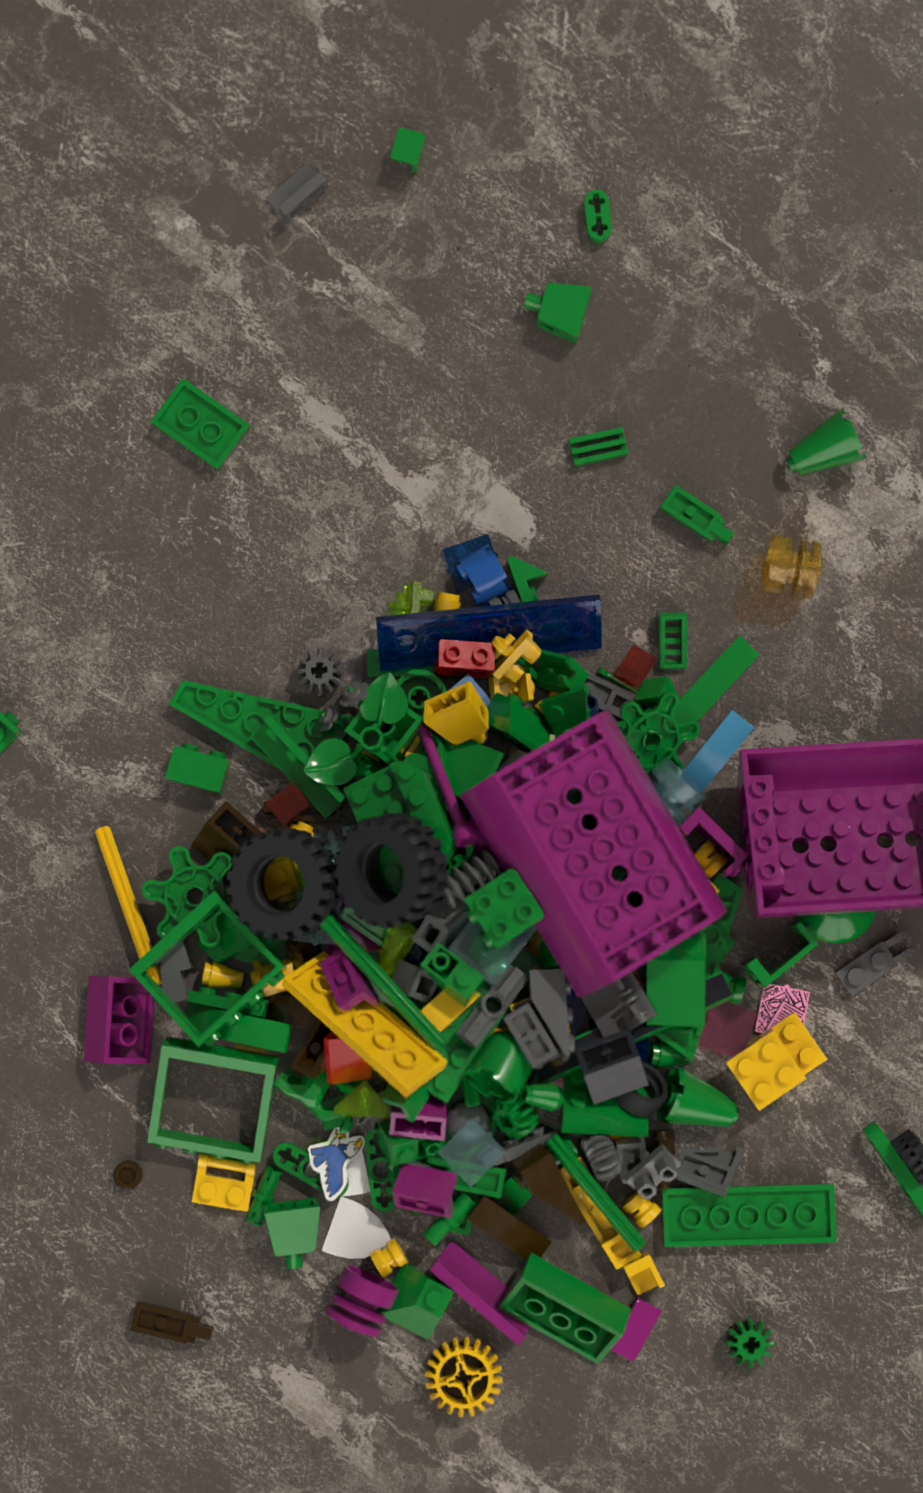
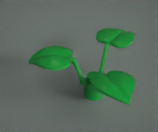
(385, 703)

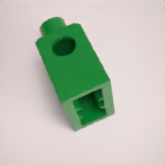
(560, 309)
(292, 1228)

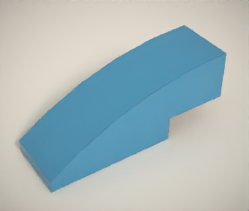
(718, 749)

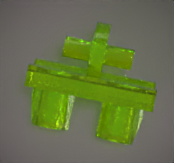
(411, 599)

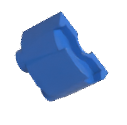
(485, 575)

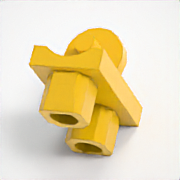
(507, 664)

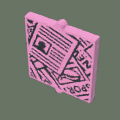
(778, 1003)

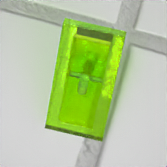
(363, 1103)

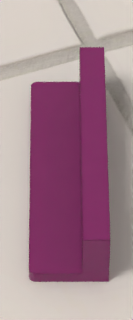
(477, 1288)

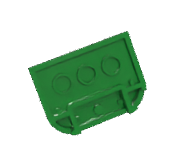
(398, 789)

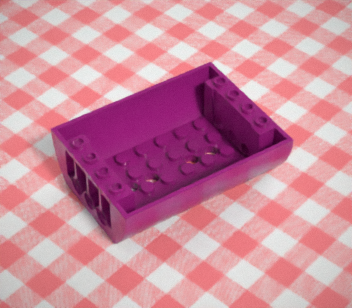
(836, 795)
(570, 868)

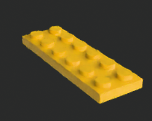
(369, 1030)

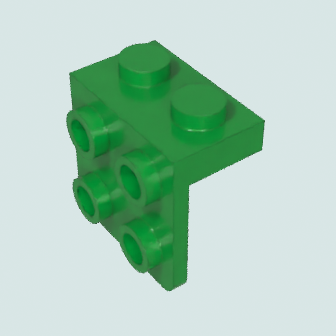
(503, 909)

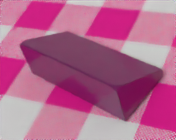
(639, 1325)

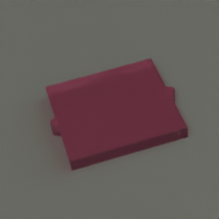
(727, 1028)

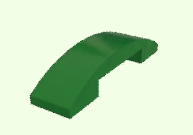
(247, 1030)

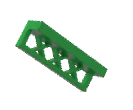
(291, 762)

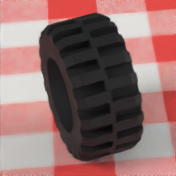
(360, 876)
(249, 890)

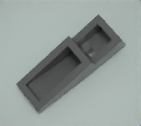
(172, 972)

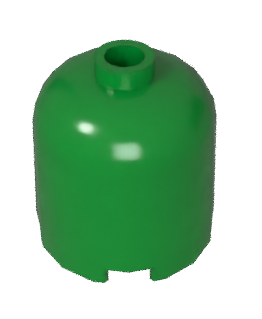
(499, 1068)

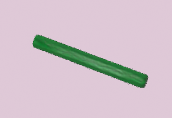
(595, 1192)

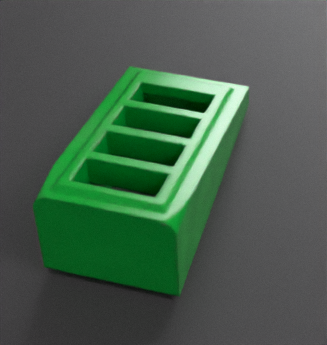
(662, 640)

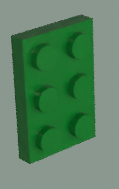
(200, 424)

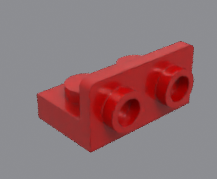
(464, 658)

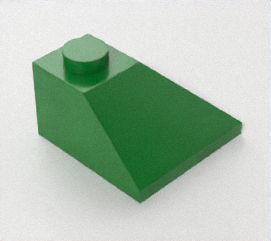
(397, 736)
(419, 1301)

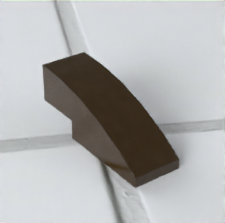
(507, 1228)

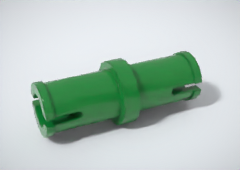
(263, 1195)
(443, 1224)

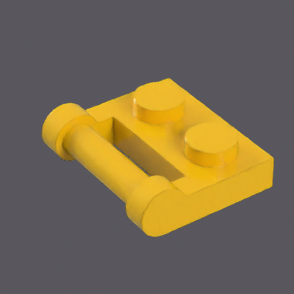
(221, 1190)

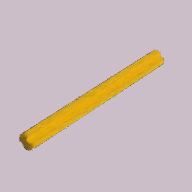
(126, 896)

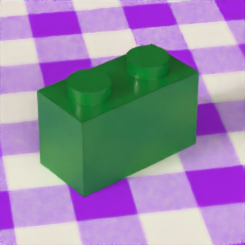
(198, 769)

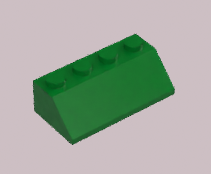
(565, 1308)

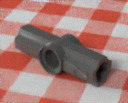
(480, 1019)

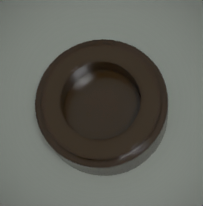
(128, 1174)

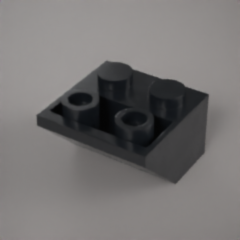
(611, 1066)

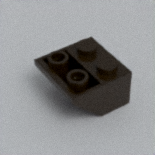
(224, 833)

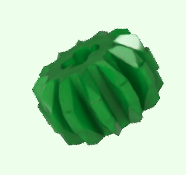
(514, 1119)
(756, 1350)

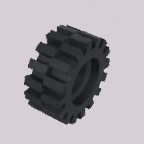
(911, 1152)

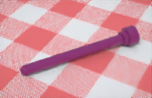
(464, 834)

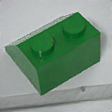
(516, 723)

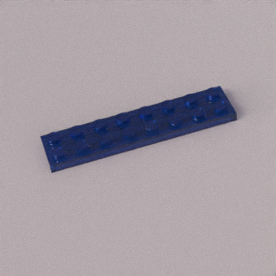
(555, 625)

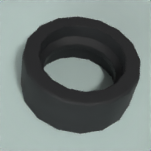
(643, 1106)

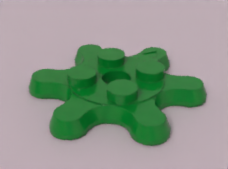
(661, 722)
(175, 890)

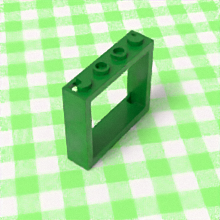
(173, 939)
(222, 1057)

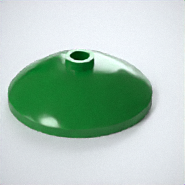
(838, 926)

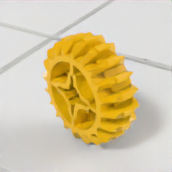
(476, 1372)

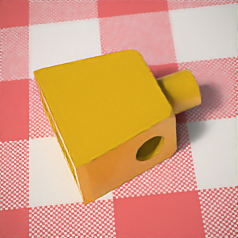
(458, 715)

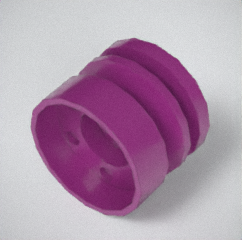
(363, 1296)

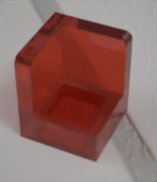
(635, 667)
(288, 804)

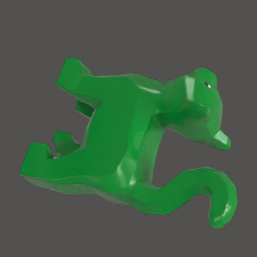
(311, 1093)

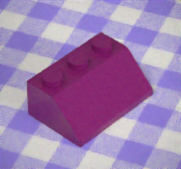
(118, 1021)

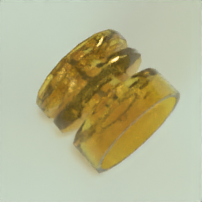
(792, 566)

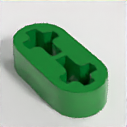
(603, 215)

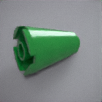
(826, 447)
(695, 1102)

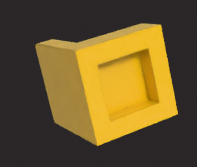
(643, 1273)

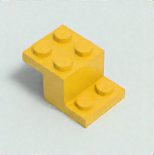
(776, 1061)

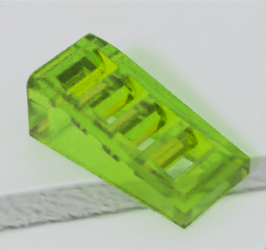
(396, 947)

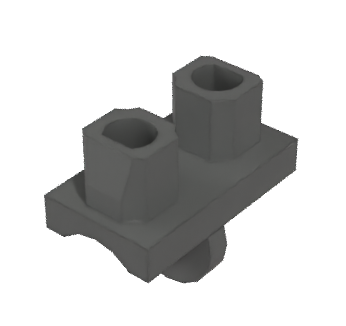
(652, 1170)

